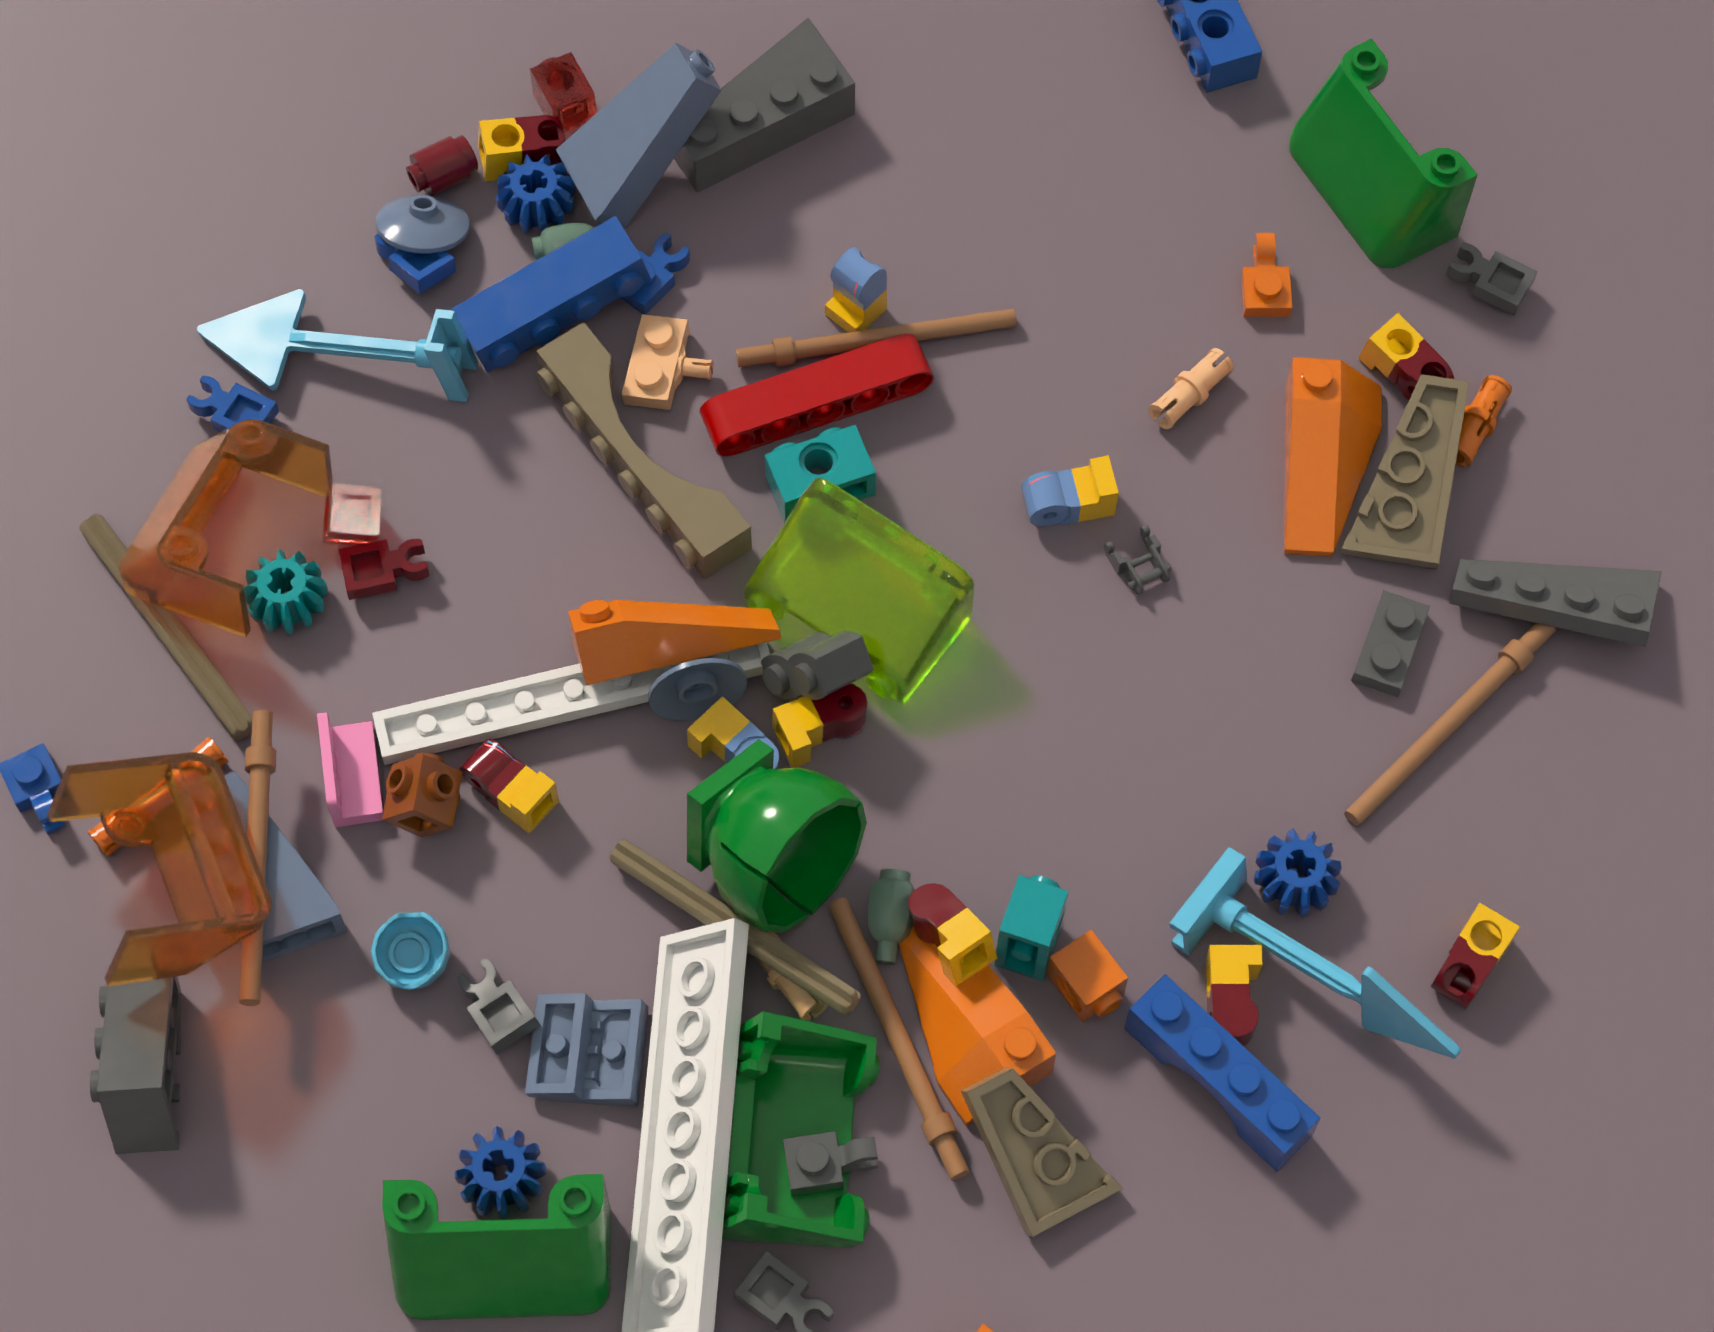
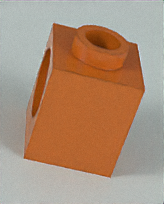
(1088, 977)

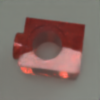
(570, 106)
(351, 514)

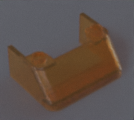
(170, 550)
(200, 848)

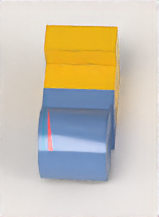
(857, 292)
(1071, 494)
(725, 733)

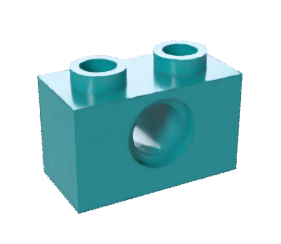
(833, 449)
(1031, 926)

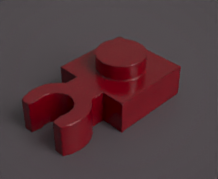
(373, 568)

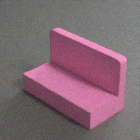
(350, 772)

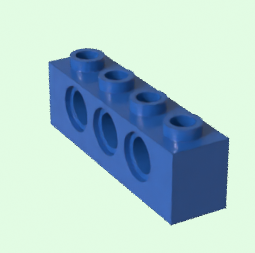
(1232, 51)

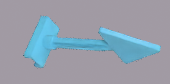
(267, 332)
(1382, 1006)

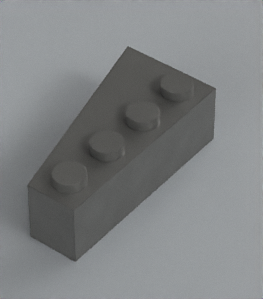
(769, 107)

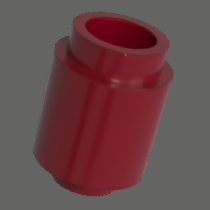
(441, 165)

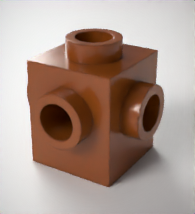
(422, 795)

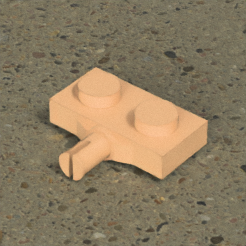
(660, 363)

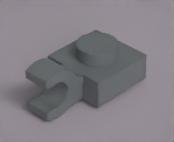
(817, 1161)

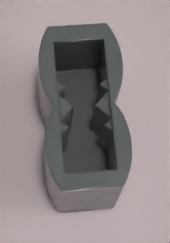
(816, 665)

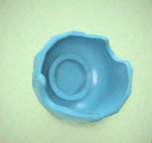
(410, 950)

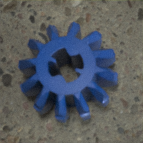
(535, 194)
(1309, 861)
(481, 1166)

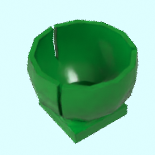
(774, 829)

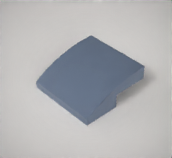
(587, 1049)

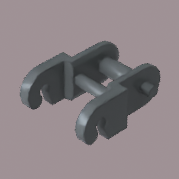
(1123, 565)

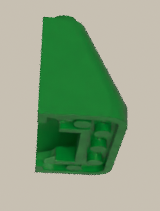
(1370, 172)
(793, 1084)
(500, 1264)

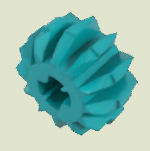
(303, 595)

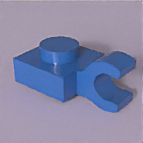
(33, 783)

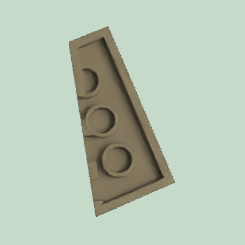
(1411, 493)

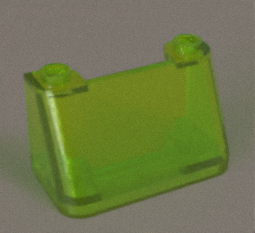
(862, 573)

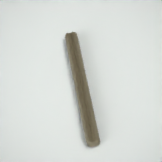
(173, 635)
(760, 943)

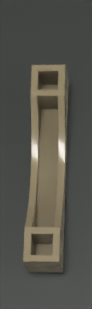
(697, 518)

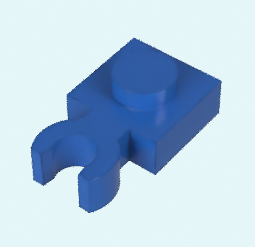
(659, 268)
(417, 269)
(231, 407)

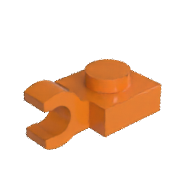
(1266, 286)

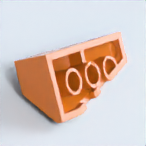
(1329, 439)
(641, 636)
(972, 1026)

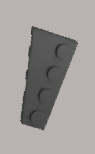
(1574, 598)

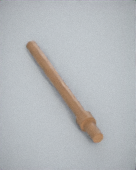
(785, 351)
(1512, 659)
(260, 764)
(937, 1125)

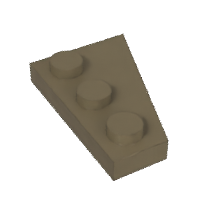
(1035, 1156)

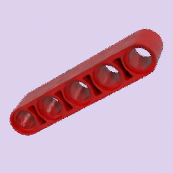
(816, 395)

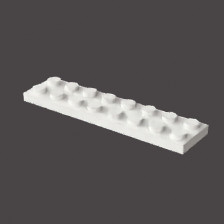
(686, 1130)

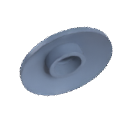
(422, 224)
(694, 687)

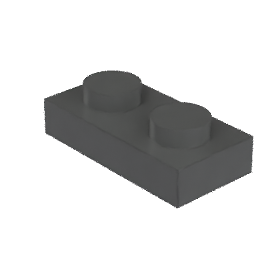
(1390, 643)

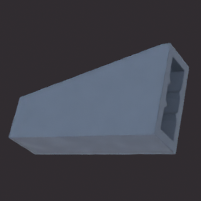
(639, 133)
(300, 904)

